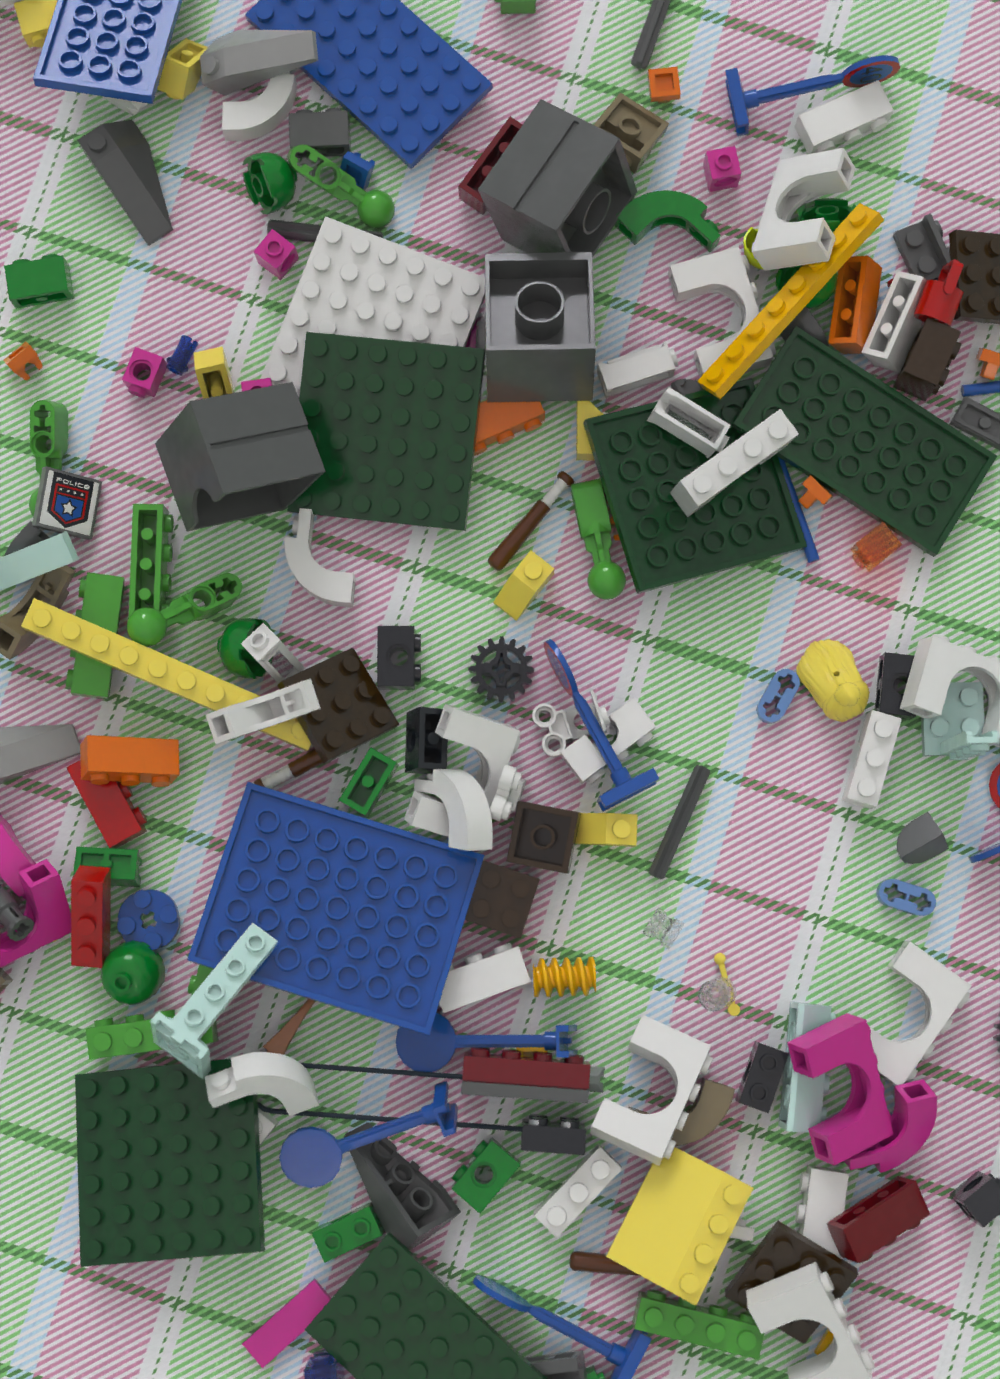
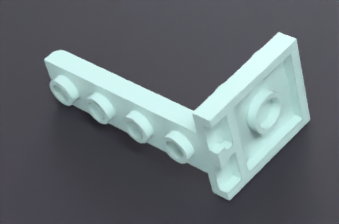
(959, 726)
(184, 1032)

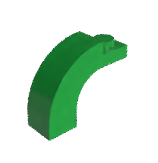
(667, 208)

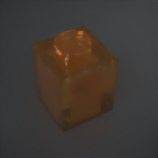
(875, 547)

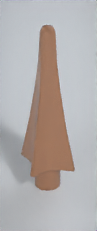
(282, 1039)

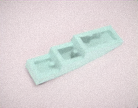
(36, 560)

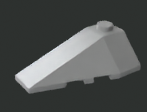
(255, 56)
(35, 747)

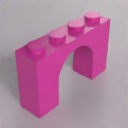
(45, 906)
(865, 1115)

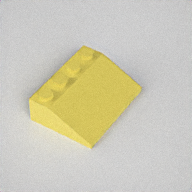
(680, 1224)

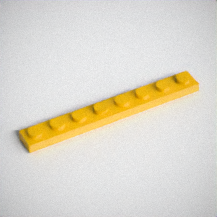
(788, 303)

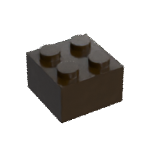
(928, 359)
(543, 837)
(502, 899)

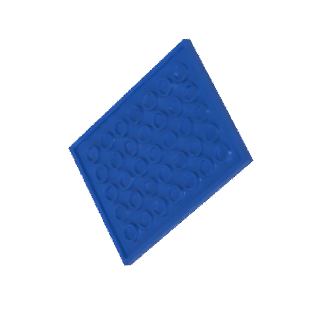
(354, 903)

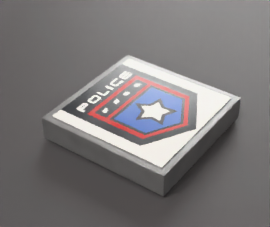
(67, 503)

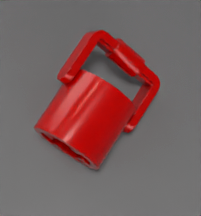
(941, 296)

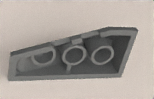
(128, 170)
(401, 1194)

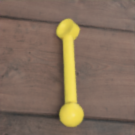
(720, 959)

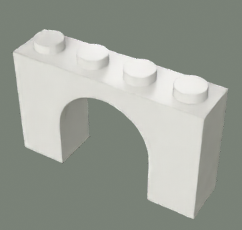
(795, 182)
(726, 275)
(733, 462)
(934, 668)
(494, 746)
(941, 993)
(651, 1134)
(809, 1296)

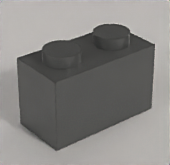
(323, 131)

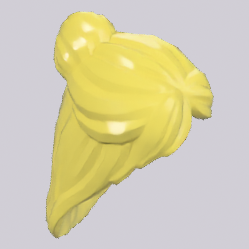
(833, 679)

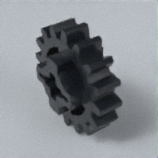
(487, 669)

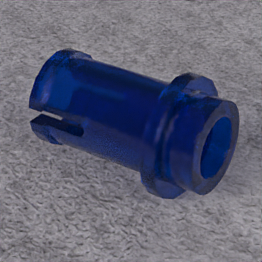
(181, 356)

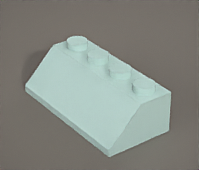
(800, 1094)

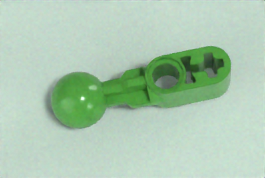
(373, 207)
(39, 435)
(605, 578)
(149, 625)

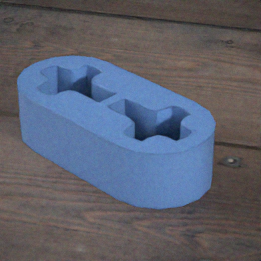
(771, 693)
(908, 890)

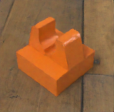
(664, 84)
(20, 357)
(991, 363)
(815, 492)

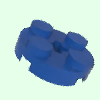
(144, 902)

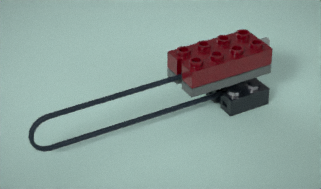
(508, 1077)

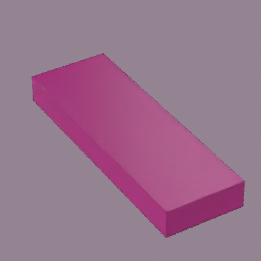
(287, 1323)

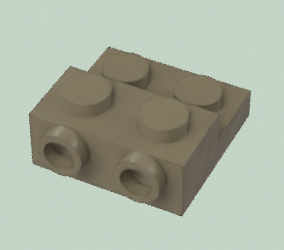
(634, 126)

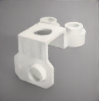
(562, 724)
(508, 792)

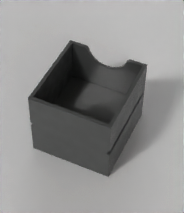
(558, 184)
(539, 326)
(239, 455)

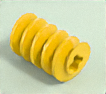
(564, 976)

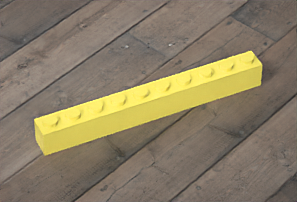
(148, 665)

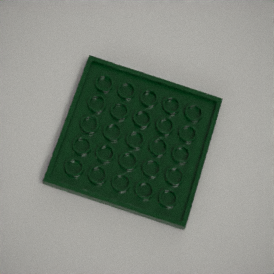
(391, 429)
(661, 544)
(165, 1167)

